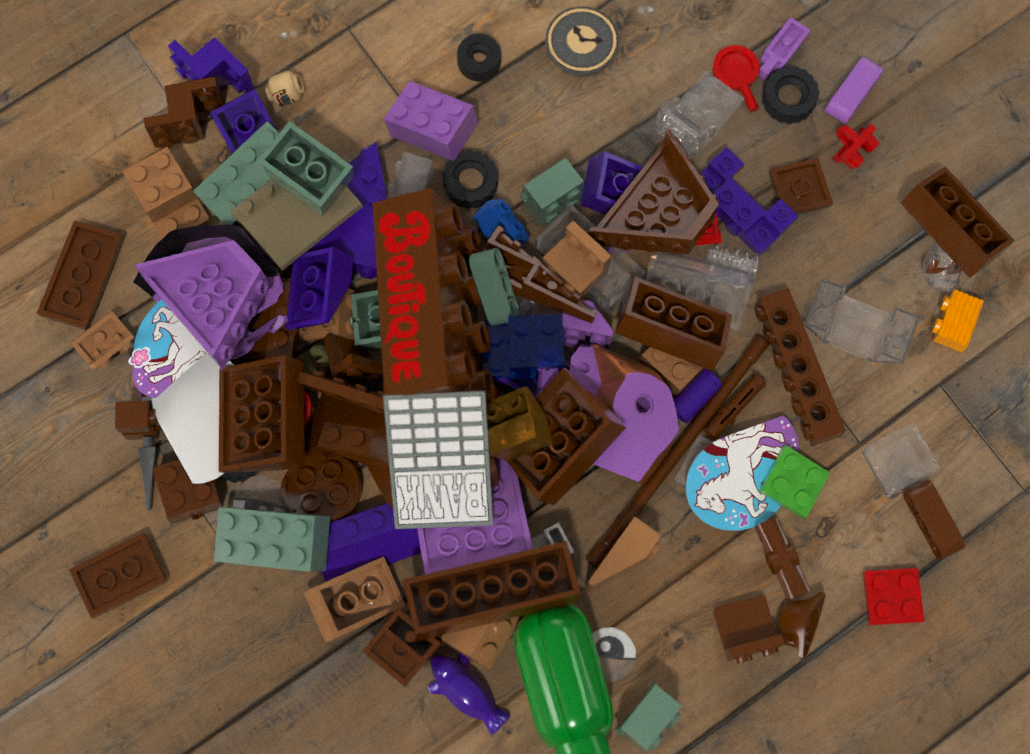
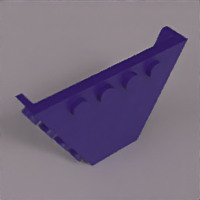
(357, 233)

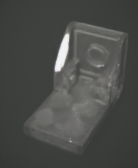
(699, 113)

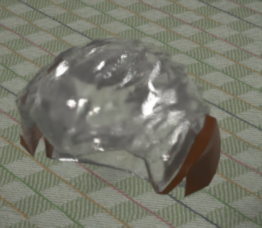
(940, 270)

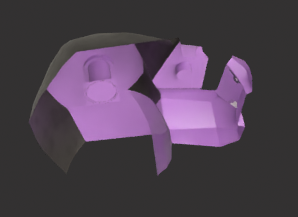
(197, 237)

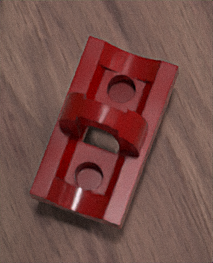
(852, 142)

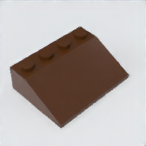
(261, 416)
(579, 432)

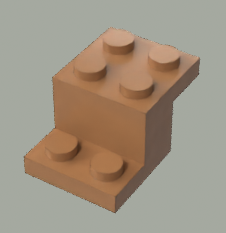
(166, 193)
(578, 260)

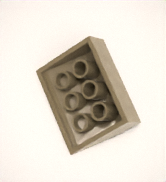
(287, 226)

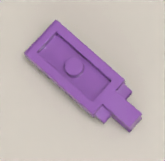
(783, 47)

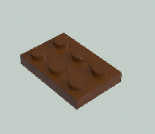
(118, 575)

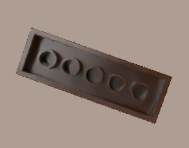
(491, 590)

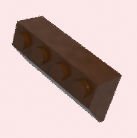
(278, 343)

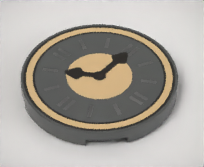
(582, 41)

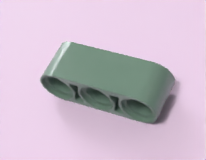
(494, 286)

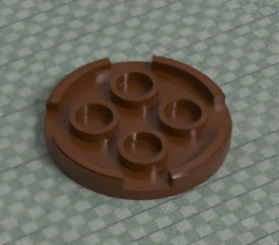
(322, 487)

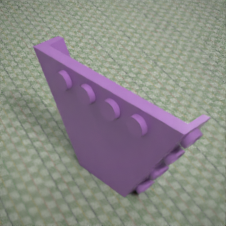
(210, 293)

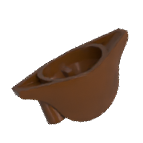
(799, 622)

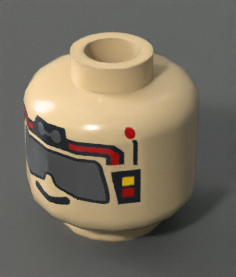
(285, 88)

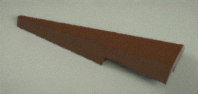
(536, 281)

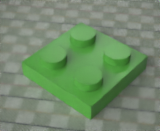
(794, 482)

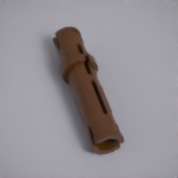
(735, 405)

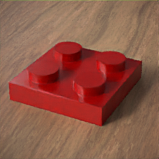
(893, 597)

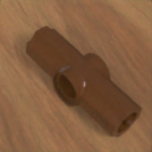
(782, 559)

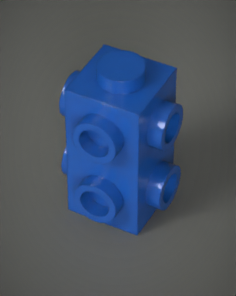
(499, 213)

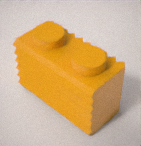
(957, 320)

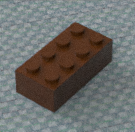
(957, 221)
(674, 324)

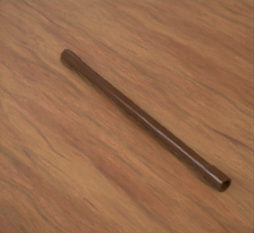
(748, 358)

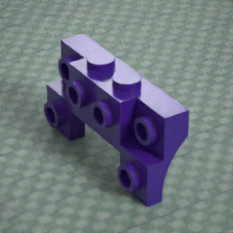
(740, 211)

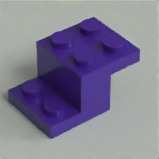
(211, 61)

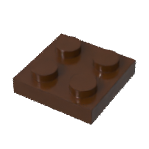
(801, 186)

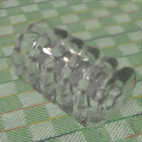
(733, 259)

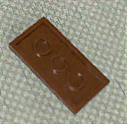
(80, 275)
(343, 391)

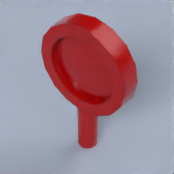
(738, 69)

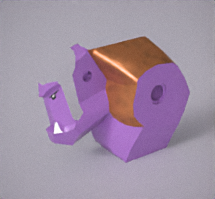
(636, 398)

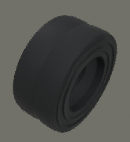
(479, 44)

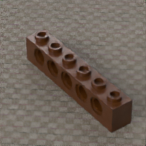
(783, 306)

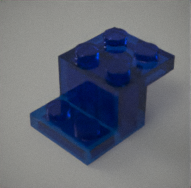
(525, 346)

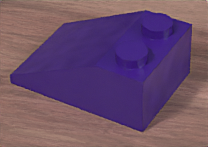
(240, 119)
(606, 181)
(317, 287)

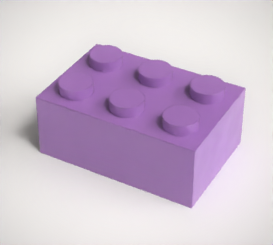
(431, 120)

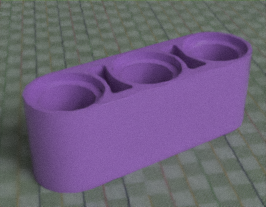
(854, 90)

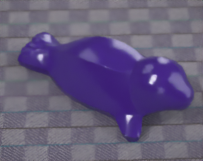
(466, 690)

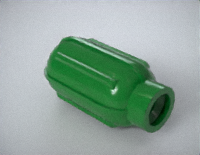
(564, 680)

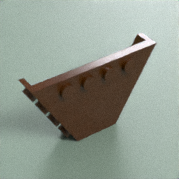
(662, 207)

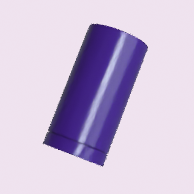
(696, 395)

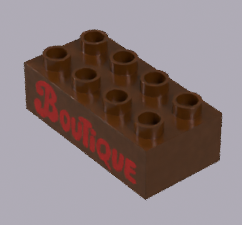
(428, 298)

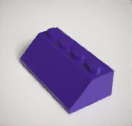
(367, 538)

